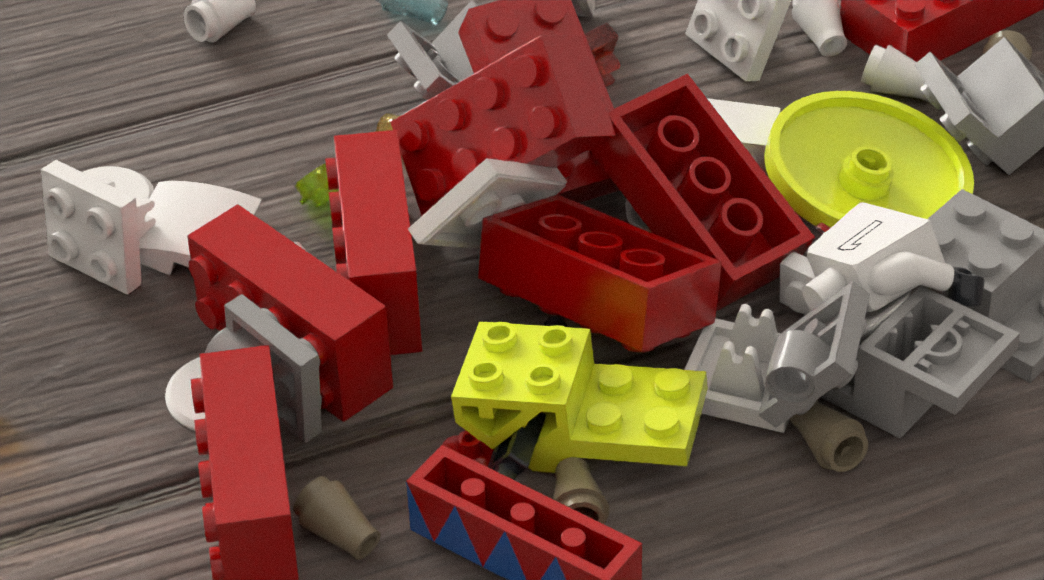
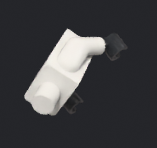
(886, 257)

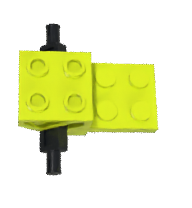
(545, 400)

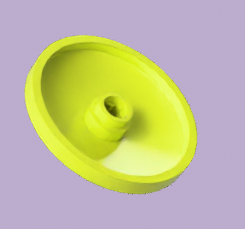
(866, 149)

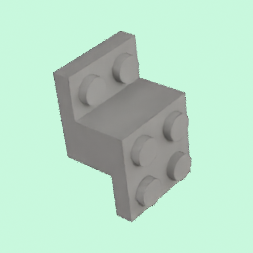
(436, 63)
(990, 103)
(1009, 259)
(921, 358)

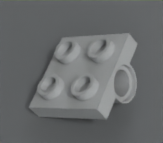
(815, 355)
(292, 359)

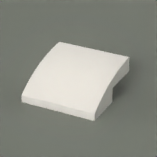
(180, 211)

